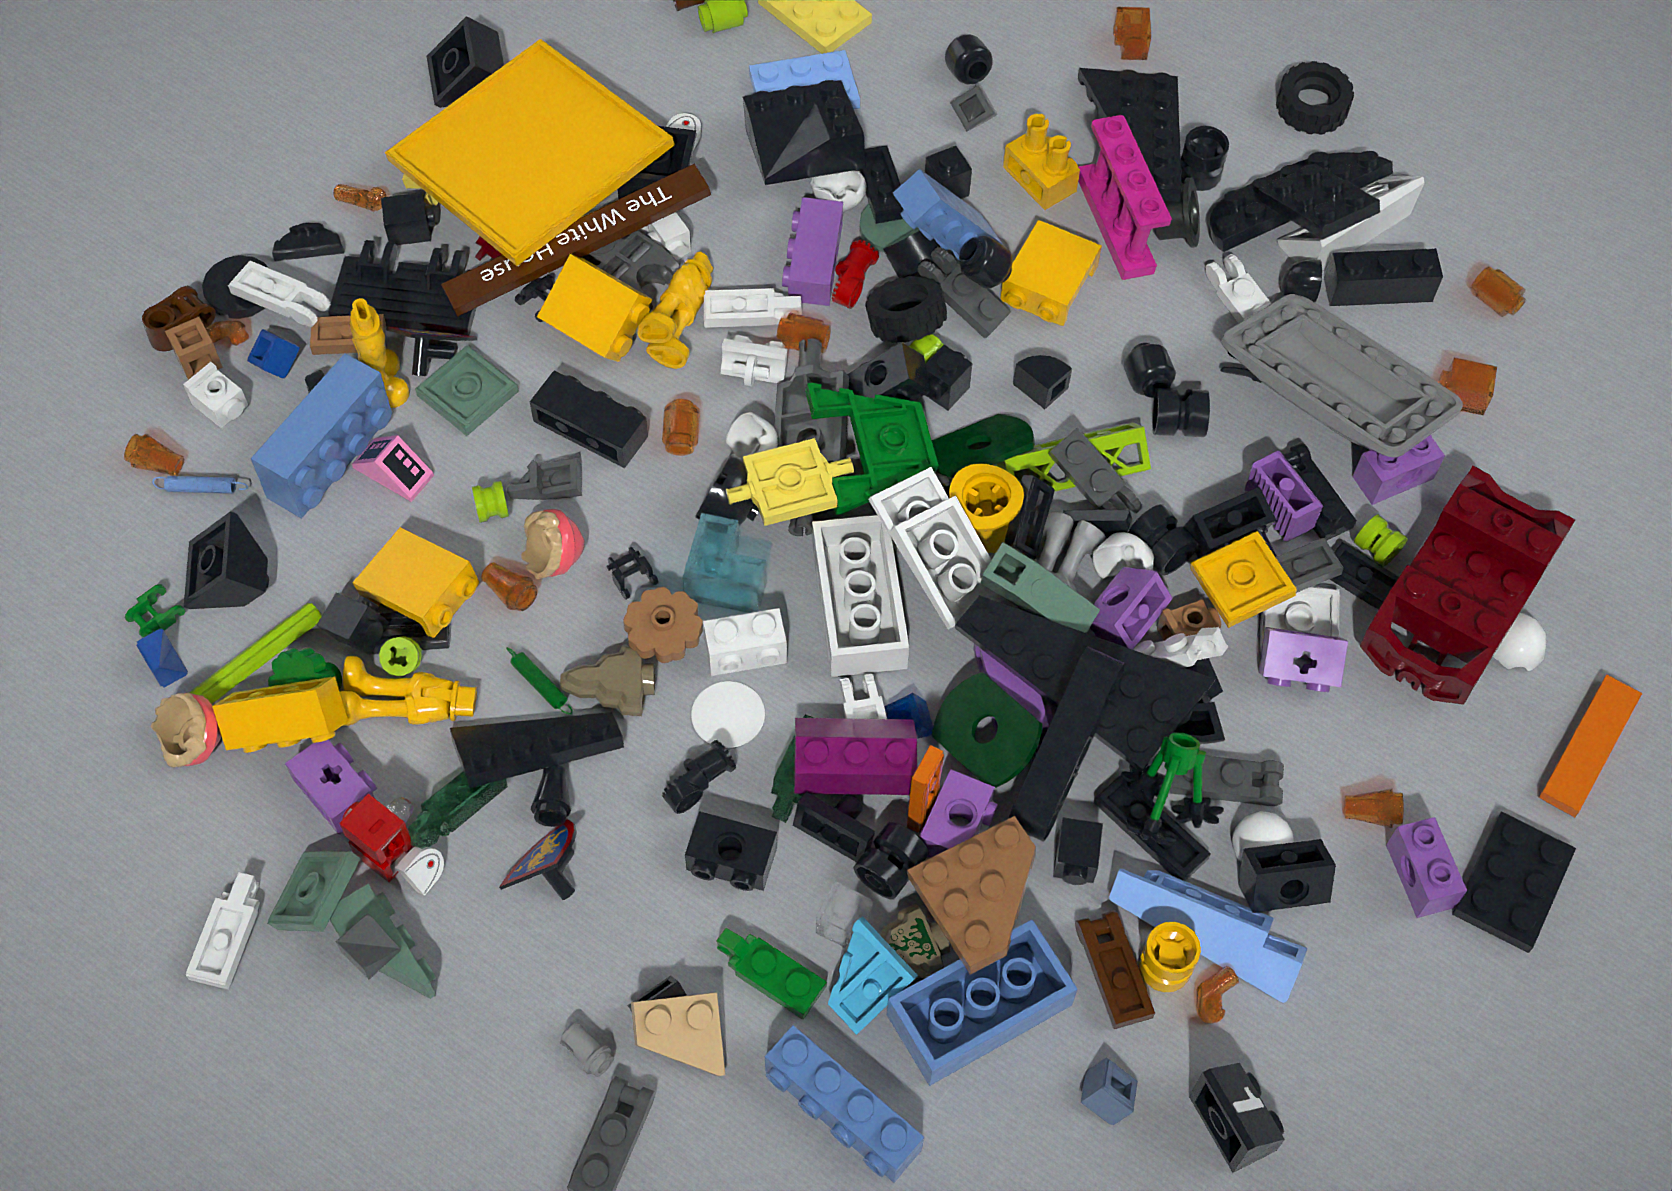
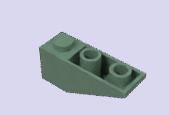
(1037, 590)
(401, 967)

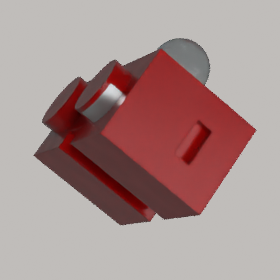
(379, 833)

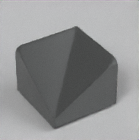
(973, 108)
(367, 946)

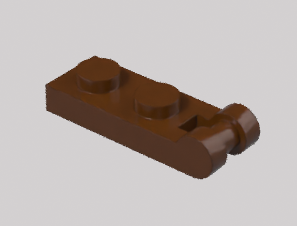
(1115, 970)

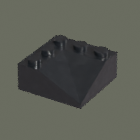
(804, 132)

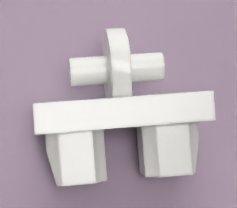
(753, 360)

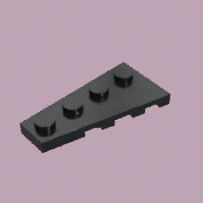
(521, 747)

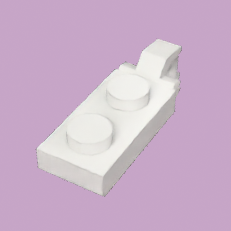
(748, 307)
(1186, 650)
(225, 934)

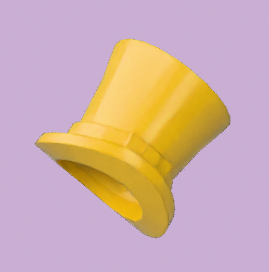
(989, 500)

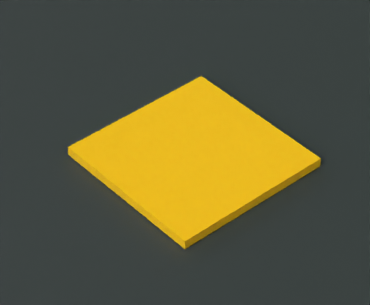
(529, 151)

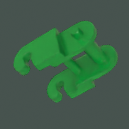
(160, 620)

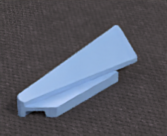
(1225, 928)

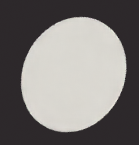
(728, 714)

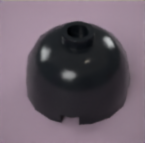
(717, 503)

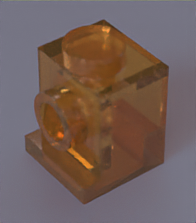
(1132, 32)

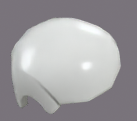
(844, 187)
(751, 435)
(1121, 551)
(1523, 644)
(1260, 830)

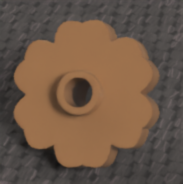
(663, 625)

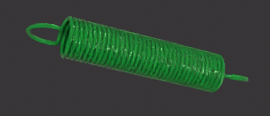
(538, 680)

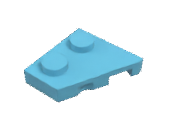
(867, 977)

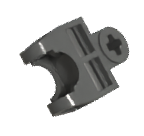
(635, 262)

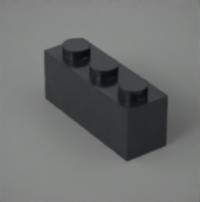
(1383, 277)
(589, 418)

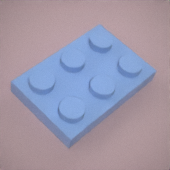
(805, 72)

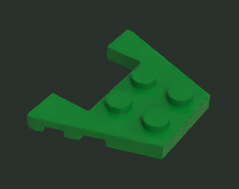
(889, 439)

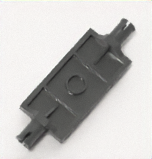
(794, 418)

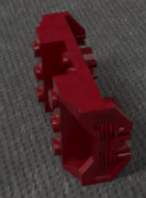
(1465, 587)

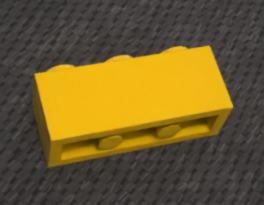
(280, 715)

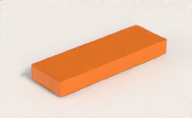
(924, 788)

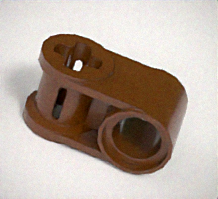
(173, 312)

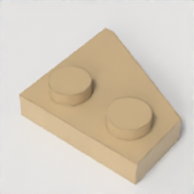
(682, 1030)

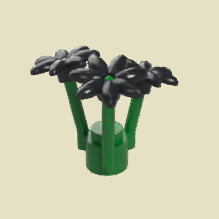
(1180, 754)

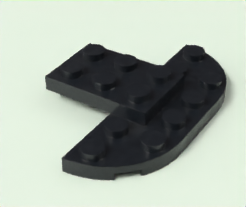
(1314, 193)

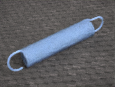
(200, 484)

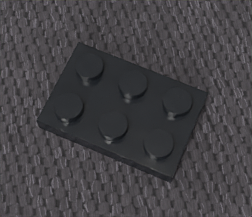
(1514, 882)

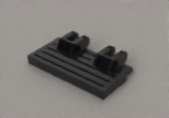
(407, 298)

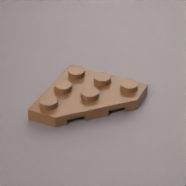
(978, 891)

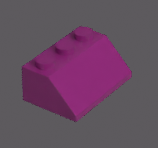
(854, 756)

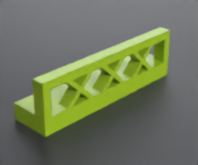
(1104, 439)

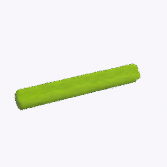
(258, 653)

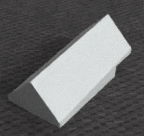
(1397, 201)
(936, 543)

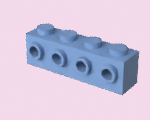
(940, 213)
(843, 1104)

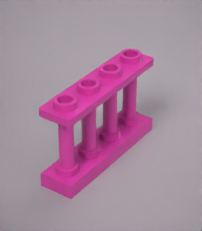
(1123, 197)

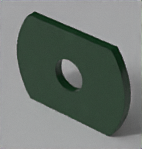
(1007, 436)
(1010, 748)

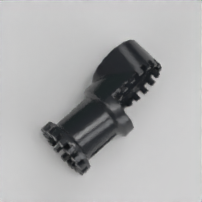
(700, 772)

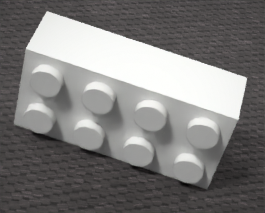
(859, 596)

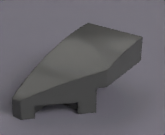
(549, 481)

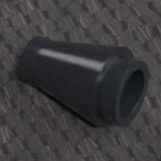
(552, 800)

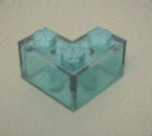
(717, 573)

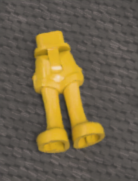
(425, 696)

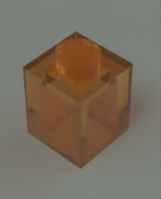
(1471, 382)

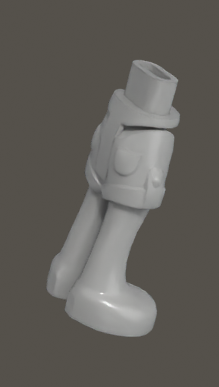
(1084, 541)

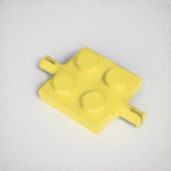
(790, 481)

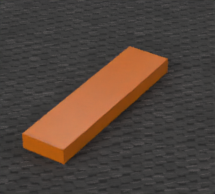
(1590, 746)

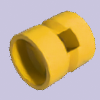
(1169, 956)

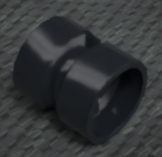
(1204, 156)
(1180, 412)
(1169, 544)
(887, 865)

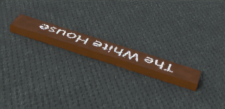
(579, 239)

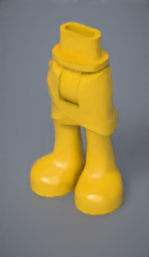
(682, 302)
(371, 350)

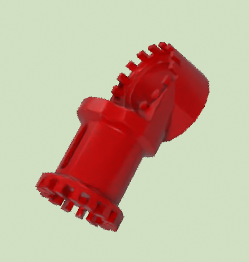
(852, 273)

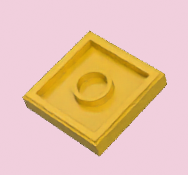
(1243, 579)

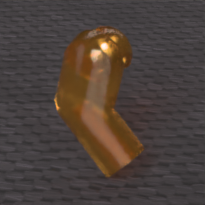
(359, 197)
(233, 329)
(1210, 995)

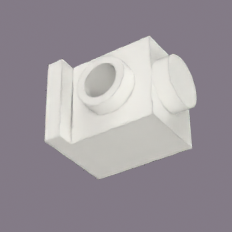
(670, 234)
(215, 395)

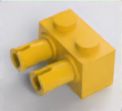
(1042, 163)

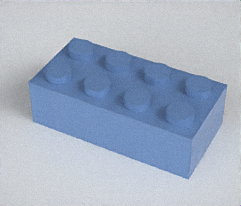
(322, 436)
(965, 1015)

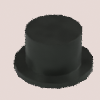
(1184, 216)

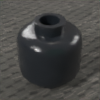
(968, 59)
(985, 261)
(1149, 368)

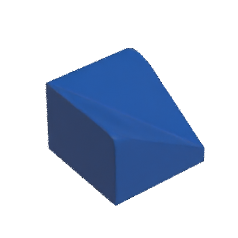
(273, 354)
(161, 658)

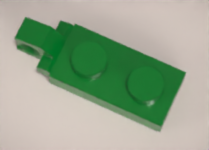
(772, 972)

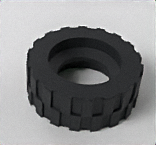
(1316, 77)
(924, 317)

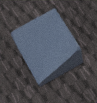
(1109, 1091)

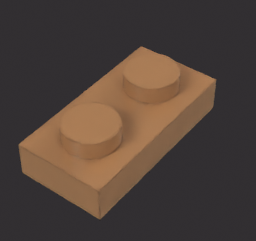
(334, 335)

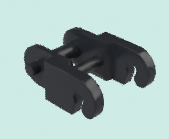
(534, 290)
(641, 565)

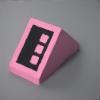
(394, 466)

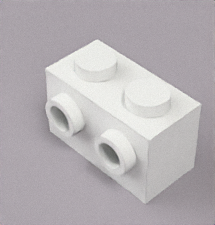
(745, 642)

